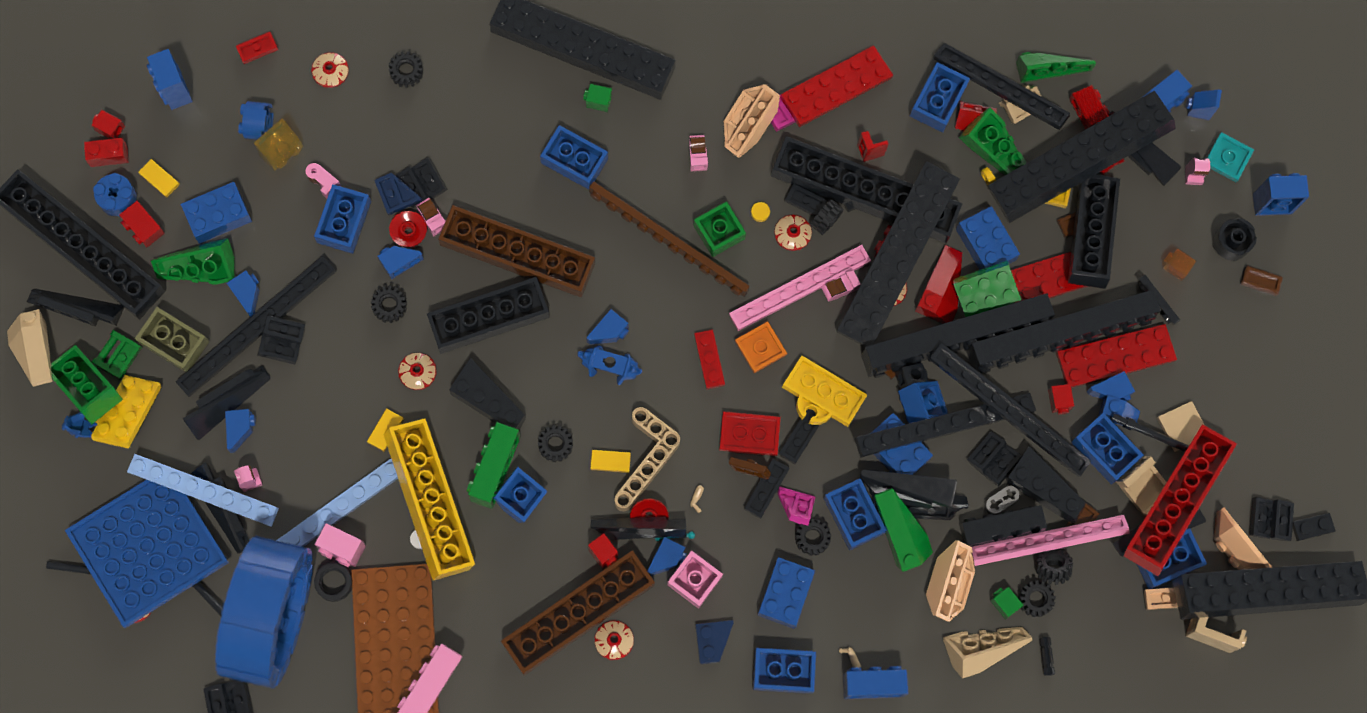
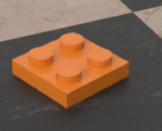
(760, 347)

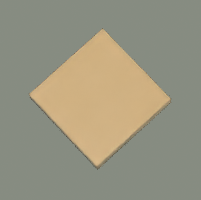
(1181, 423)

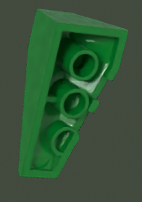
(1045, 66)
(992, 142)
(203, 263)
(905, 535)

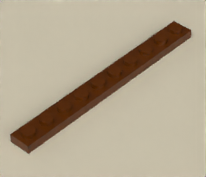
(674, 244)

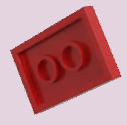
(750, 433)

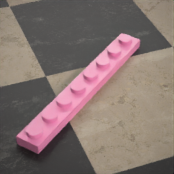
(799, 288)
(1050, 540)

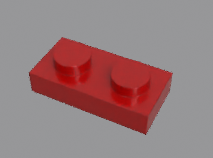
(257, 47)

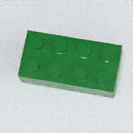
(84, 384)
(494, 465)

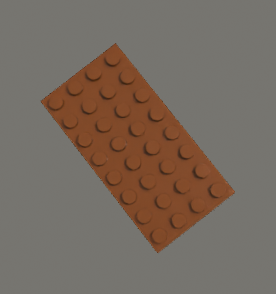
(391, 633)

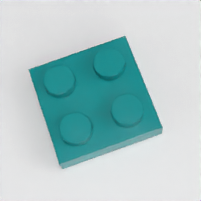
(1229, 157)

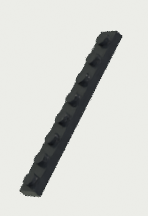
(1002, 86)

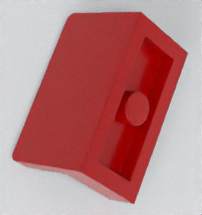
(969, 112)
(868, 149)

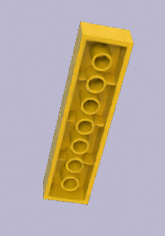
(429, 499)

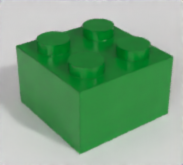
(719, 229)

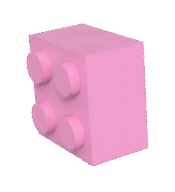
(340, 545)
(695, 579)

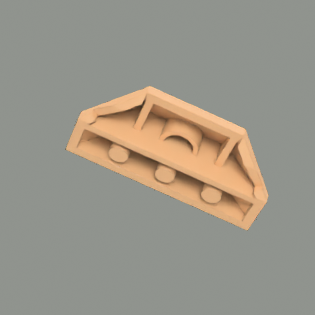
(749, 118)
(1236, 544)
(951, 581)

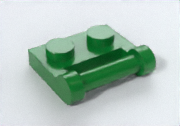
(122, 356)

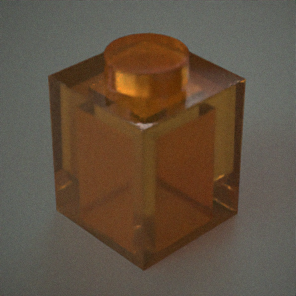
(1178, 264)

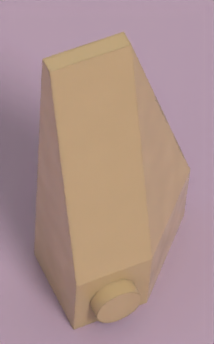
(30, 346)
(977, 652)

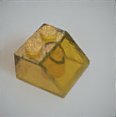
(278, 145)

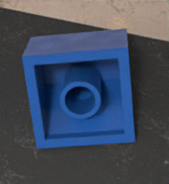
(922, 401)
(519, 495)

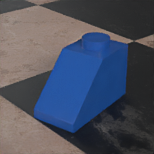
(1204, 104)
(398, 260)
(246, 291)
(609, 329)
(1116, 386)
(1119, 407)
(238, 427)
(667, 557)

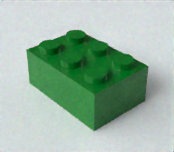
(987, 289)

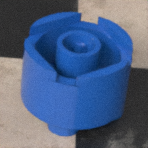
(255, 119)
(110, 186)

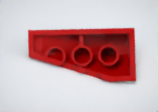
(940, 295)

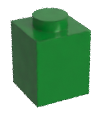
(598, 97)
(1006, 602)

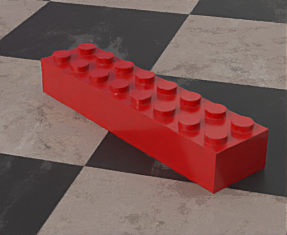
(1180, 500)

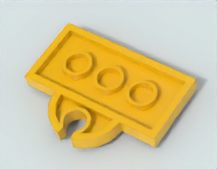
(823, 393)
(124, 420)

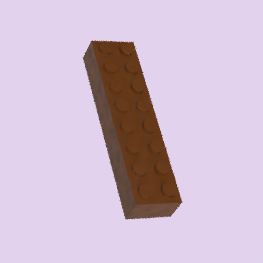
(516, 251)
(578, 613)

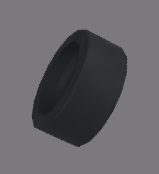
(319, 577)

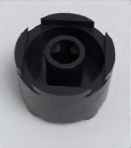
(1226, 245)

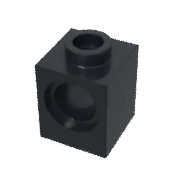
(904, 375)

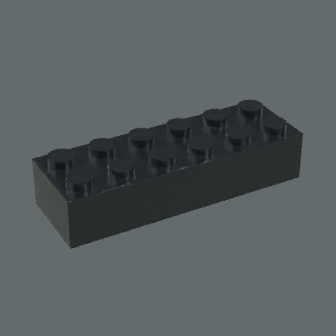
(1094, 231)
(488, 315)

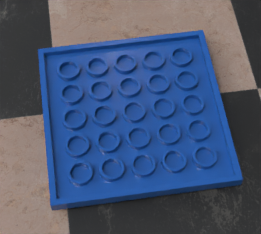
(145, 549)

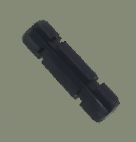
(1047, 656)

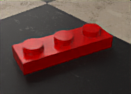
(709, 359)

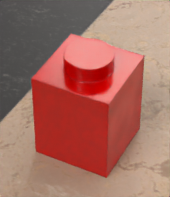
(107, 125)
(1061, 399)

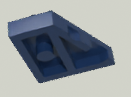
(395, 193)
(712, 640)

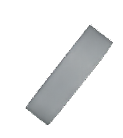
(999, 497)

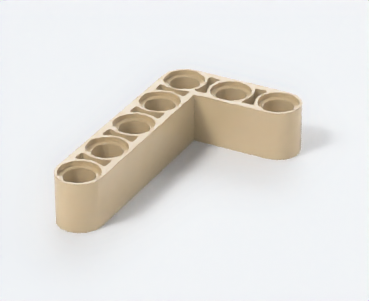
(649, 461)

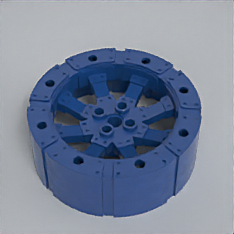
(263, 612)

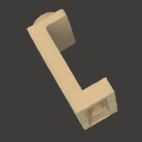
(1142, 484)
(1213, 638)

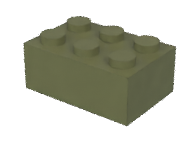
(172, 340)

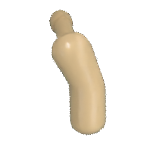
(697, 495)
(853, 658)

